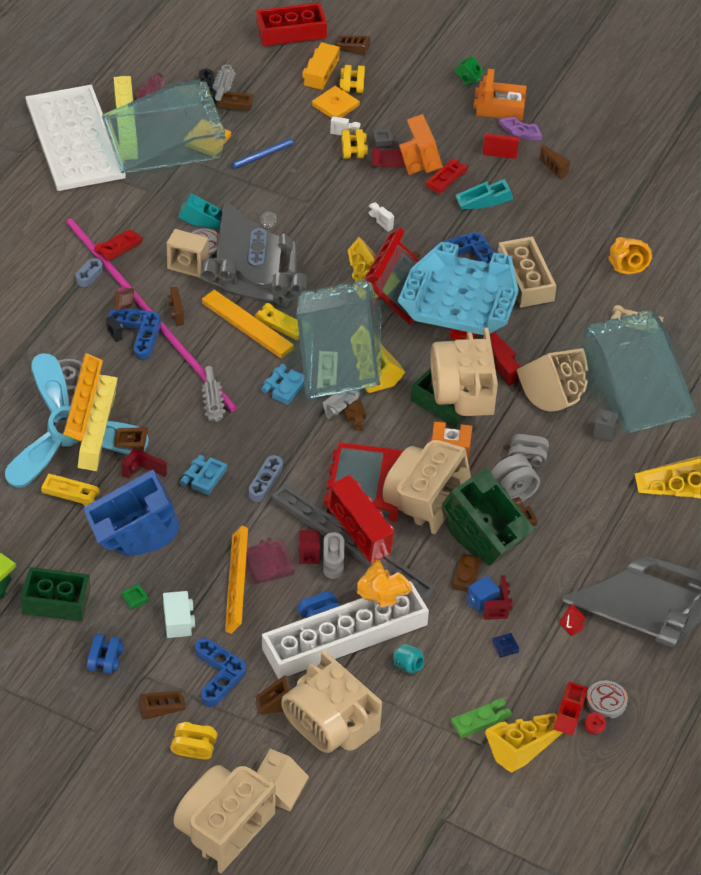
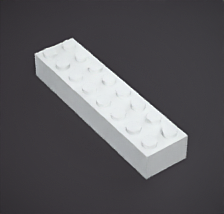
(341, 631)

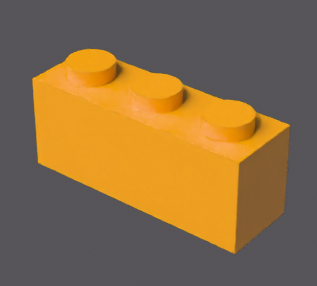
(321, 66)

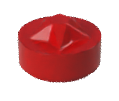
(595, 723)

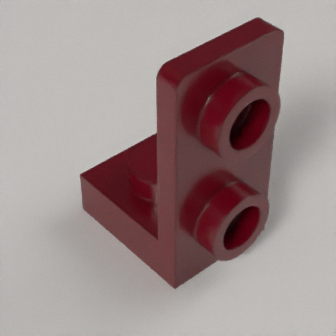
(387, 158)
(140, 458)
(309, 547)
(499, 609)

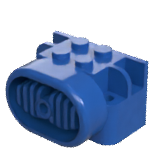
(134, 517)

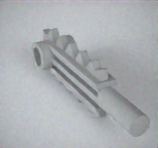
(223, 81)
(212, 396)

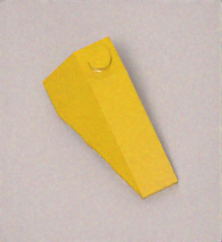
(360, 259)
(390, 372)
(675, 479)
(521, 741)

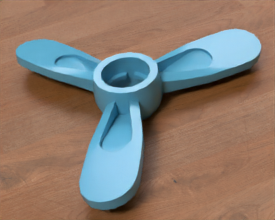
(38, 455)

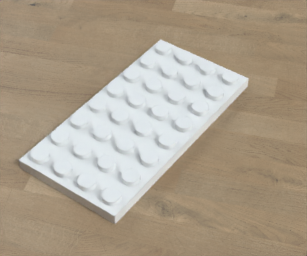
(74, 137)

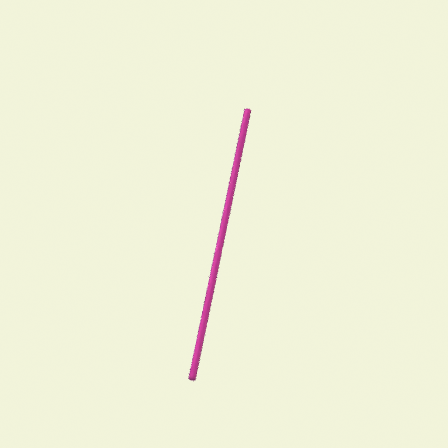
(140, 302)

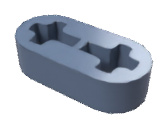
(86, 271)

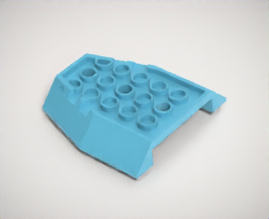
(443, 287)

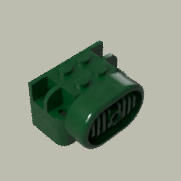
(485, 518)

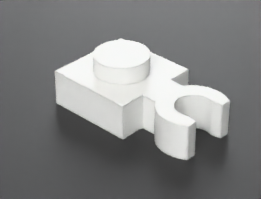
(339, 124)
(384, 217)

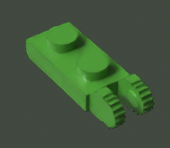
(480, 718)

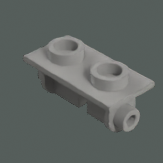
(338, 401)

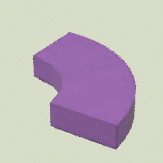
(518, 129)

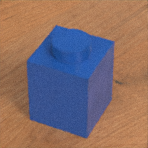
(482, 591)

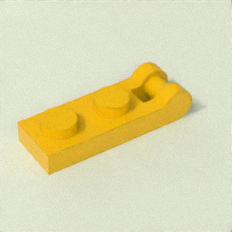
(278, 321)
(70, 489)

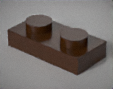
(236, 101)
(175, 302)
(466, 572)

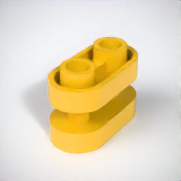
(347, 73)
(359, 148)
(194, 741)

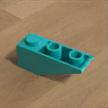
(200, 213)

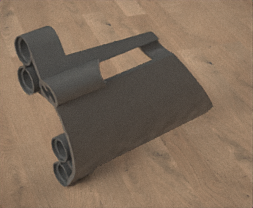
(236, 275)
(646, 601)

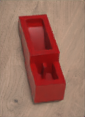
(504, 359)
(570, 708)

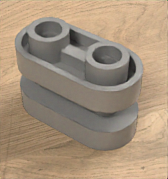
(532, 447)
(333, 555)

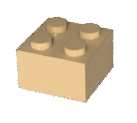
(186, 252)

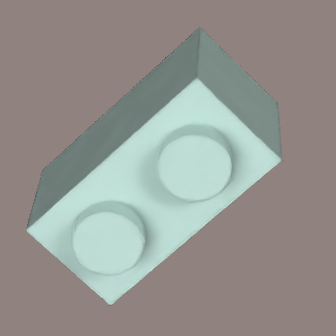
(177, 614)

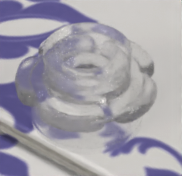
(268, 219)

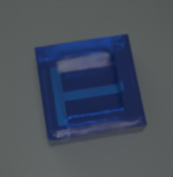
(505, 645)

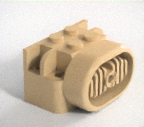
(465, 375)
(424, 479)
(332, 707)
(225, 811)

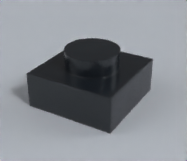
(114, 328)

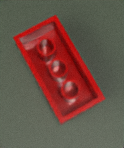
(291, 24)
(360, 518)

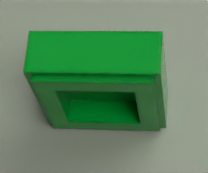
(135, 596)

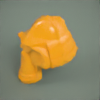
(630, 255)
(381, 587)

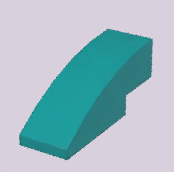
(485, 195)

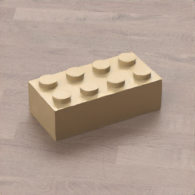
(531, 272)

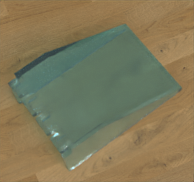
(166, 128)
(340, 338)
(637, 370)

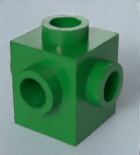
(469, 70)

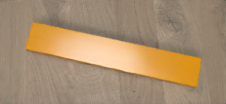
(247, 324)
(83, 397)
(236, 580)

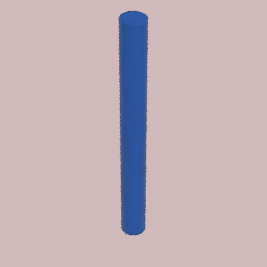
(262, 153)

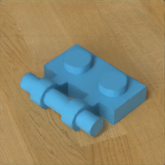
(289, 386)
(208, 476)

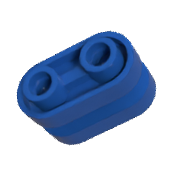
(317, 604)
(111, 661)

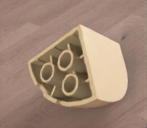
(555, 379)

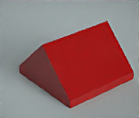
(500, 146)

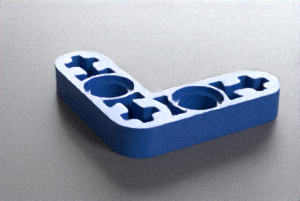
(473, 243)
(144, 327)
(226, 671)

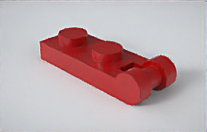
(446, 176)
(118, 244)

